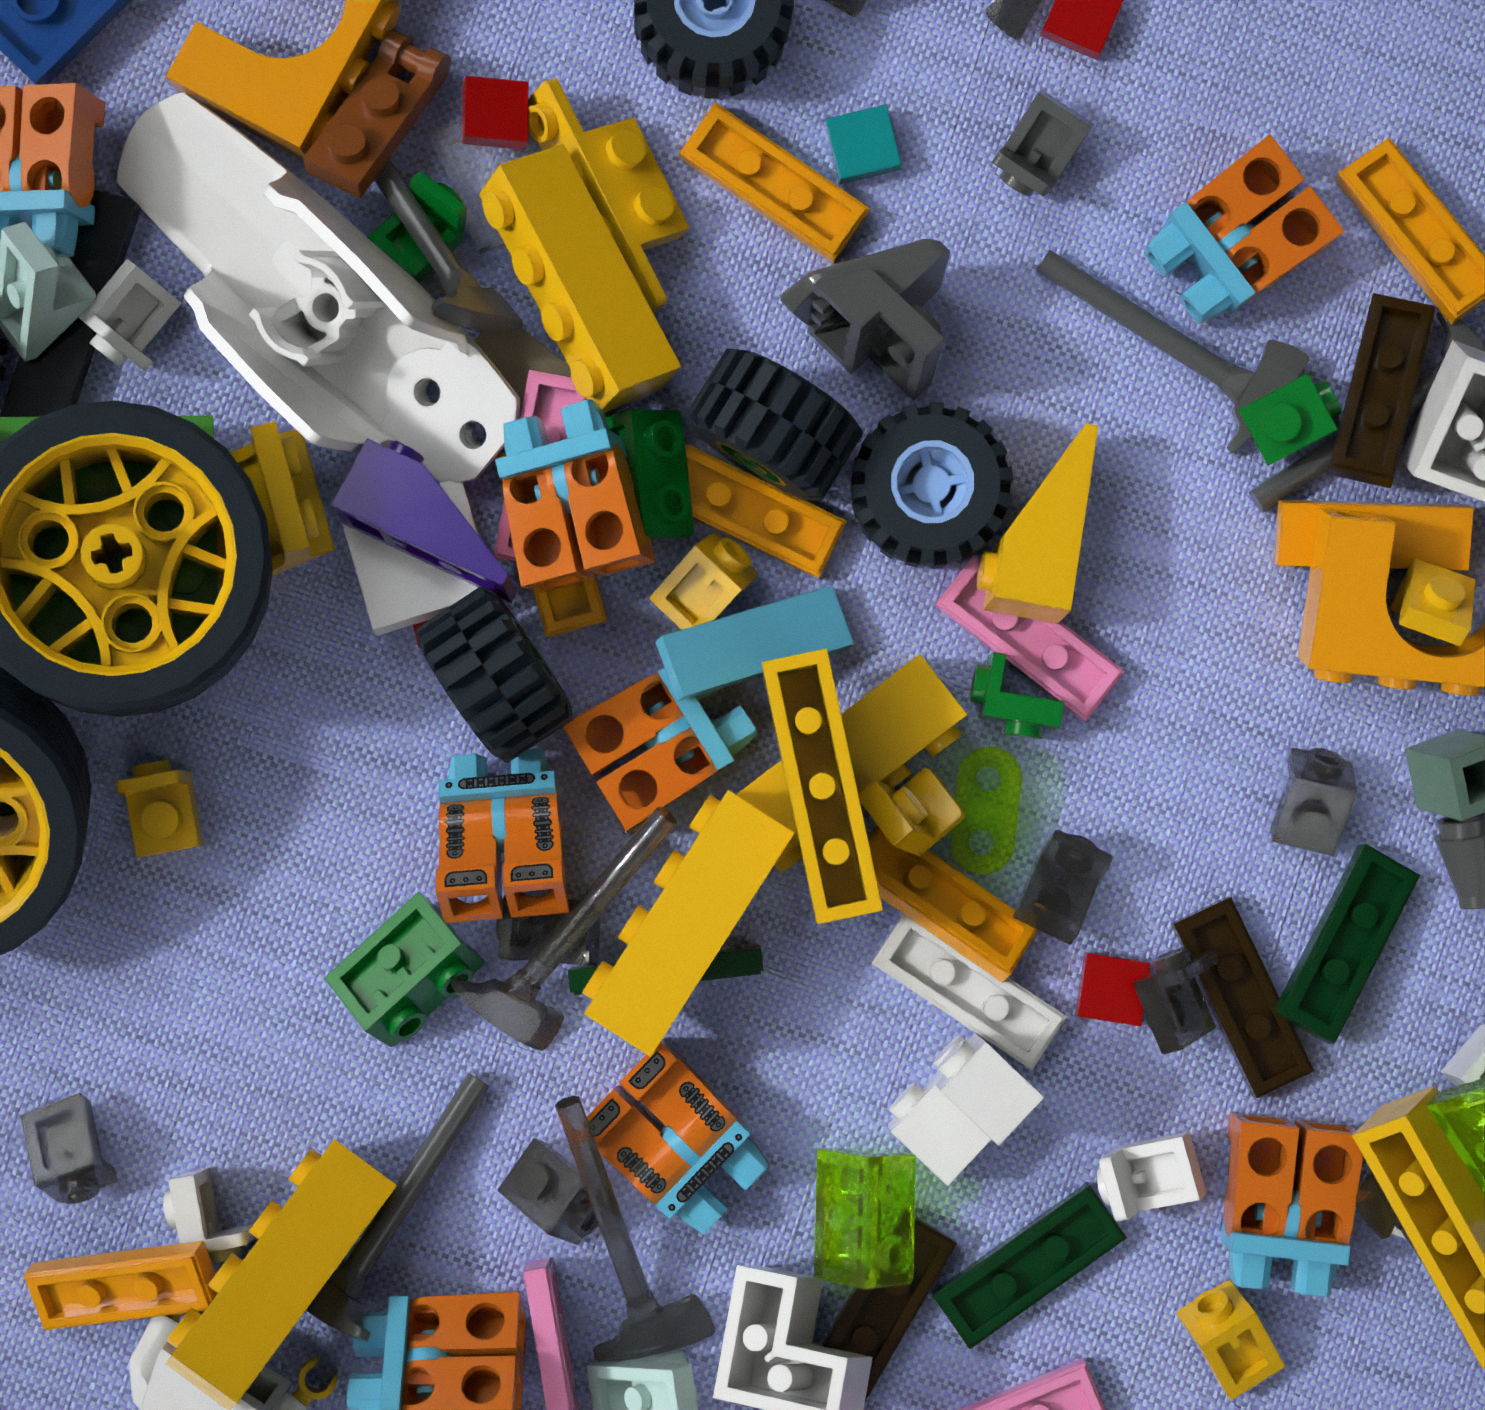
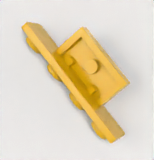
(619, 177)

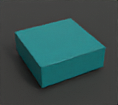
(863, 144)

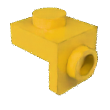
(1435, 602)

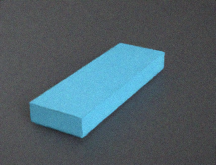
(736, 645)

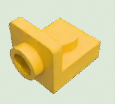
(705, 582)
(161, 809)
(915, 813)
(1230, 1338)

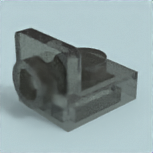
(66, 1150)

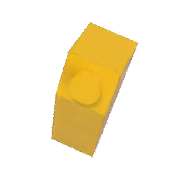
(1038, 555)

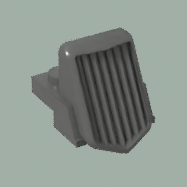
(876, 311)

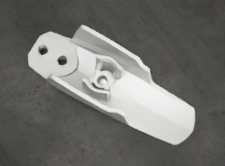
(309, 300)

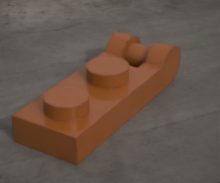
(377, 114)

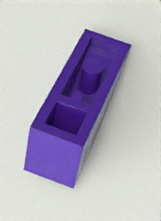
(405, 507)

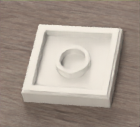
(401, 587)

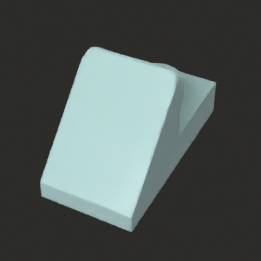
(37, 291)
(643, 1383)

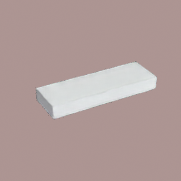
(993, 1009)

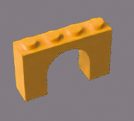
(282, 97)
(1348, 619)

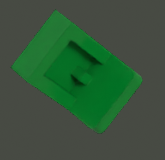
(444, 210)
(1291, 417)
(1023, 714)

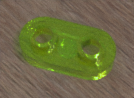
(987, 811)

